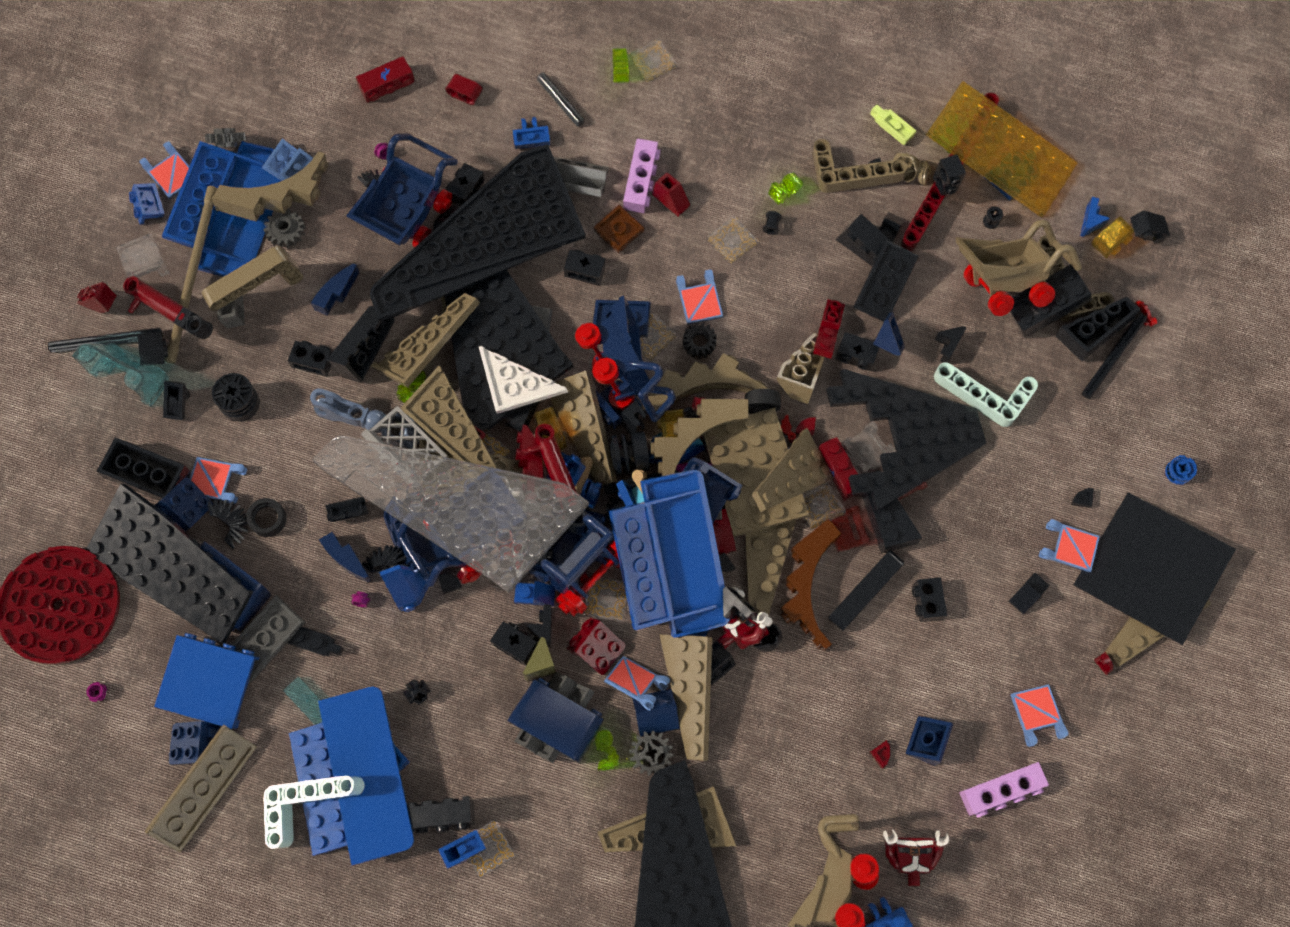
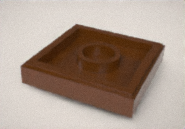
(618, 228)

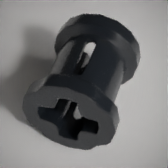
(990, 216)
(772, 221)

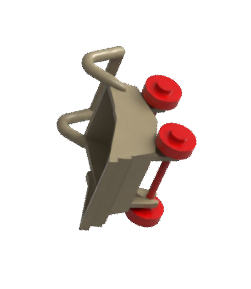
(1014, 267)
(833, 890)

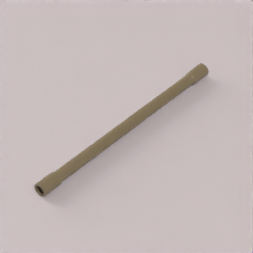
(173, 347)

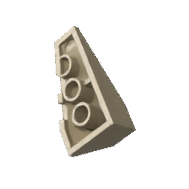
(801, 371)

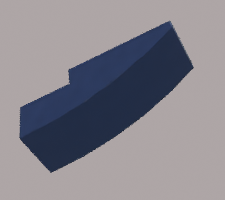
(335, 289)
(344, 556)

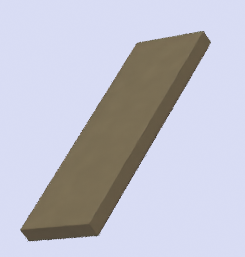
(201, 789)

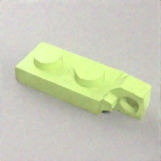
(893, 124)

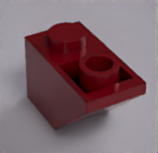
(671, 194)

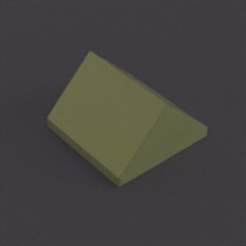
(539, 663)

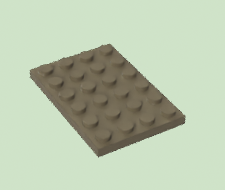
(747, 455)

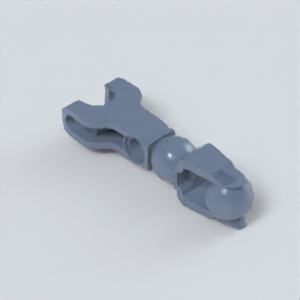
(339, 409)

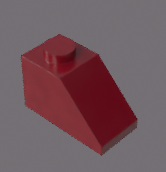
(724, 535)

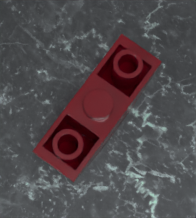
(97, 297)

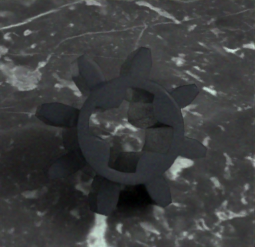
(416, 691)

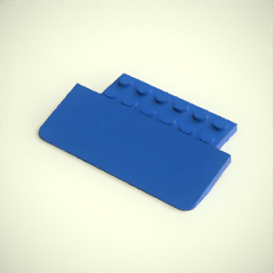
(229, 238)
(670, 556)
(354, 742)

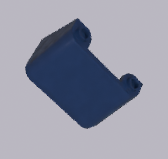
(717, 484)
(425, 550)
(260, 593)
(556, 720)

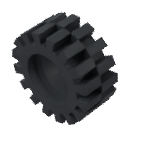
(699, 350)

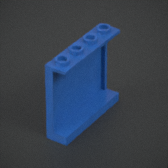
(206, 680)

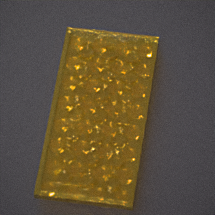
(1002, 149)

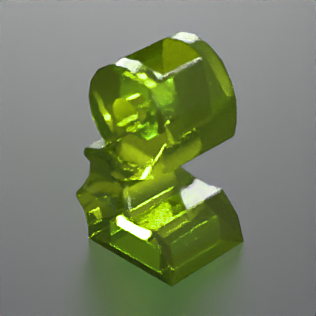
(620, 65)
(789, 185)
(404, 393)
(603, 743)

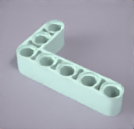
(985, 395)
(286, 797)

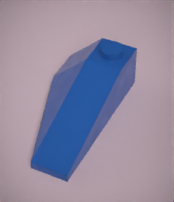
(405, 586)

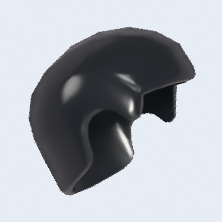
(770, 641)

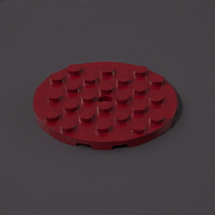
(64, 634)

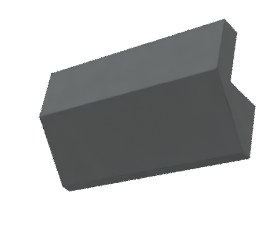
(582, 176)
(572, 691)

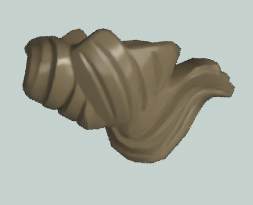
(914, 168)

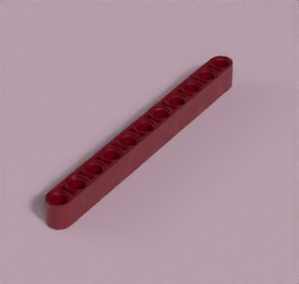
(930, 205)

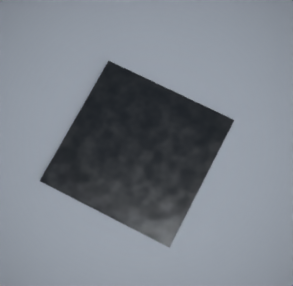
(1155, 568)

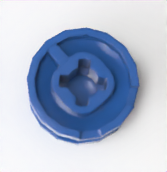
(1181, 469)
(591, 492)

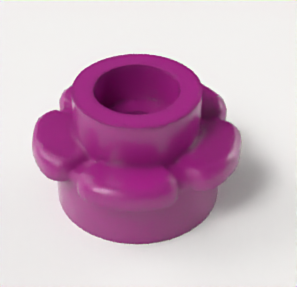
(381, 150)
(360, 599)
(92, 688)

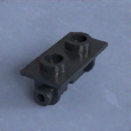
(346, 509)

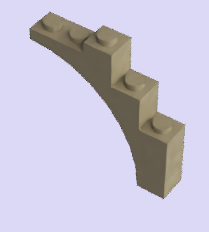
(278, 197)
(700, 378)
(712, 415)

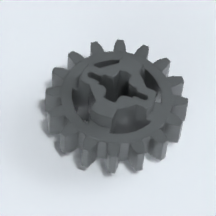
(225, 137)
(641, 756)

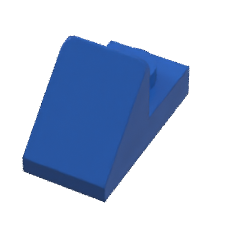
(1092, 220)
(534, 594)
(462, 849)

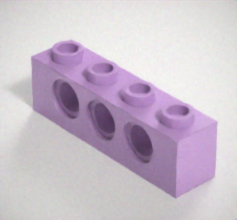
(643, 151)
(1031, 774)

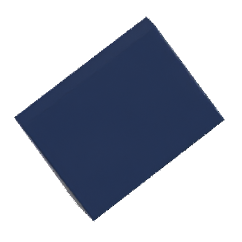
(889, 336)
(662, 716)
(929, 740)

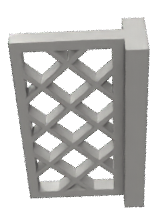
(372, 436)

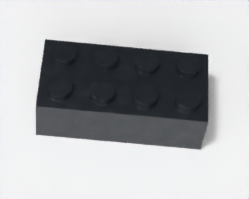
(1069, 295)
(141, 469)

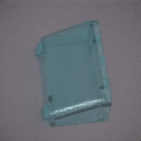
(103, 357)

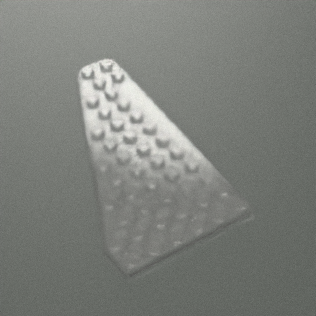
(473, 511)

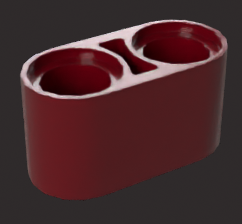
(464, 89)

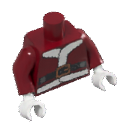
(745, 632)
(914, 855)

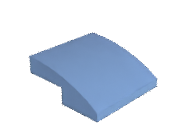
(286, 160)

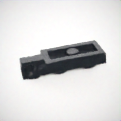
(315, 642)

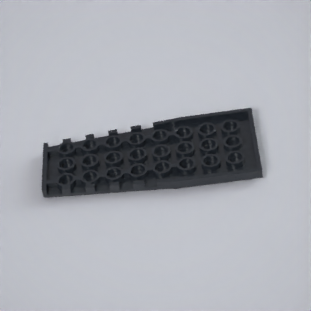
(167, 565)

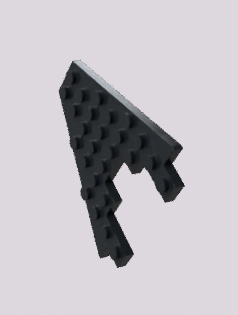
(925, 431)

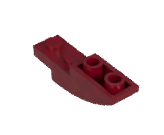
(829, 328)
(530, 463)

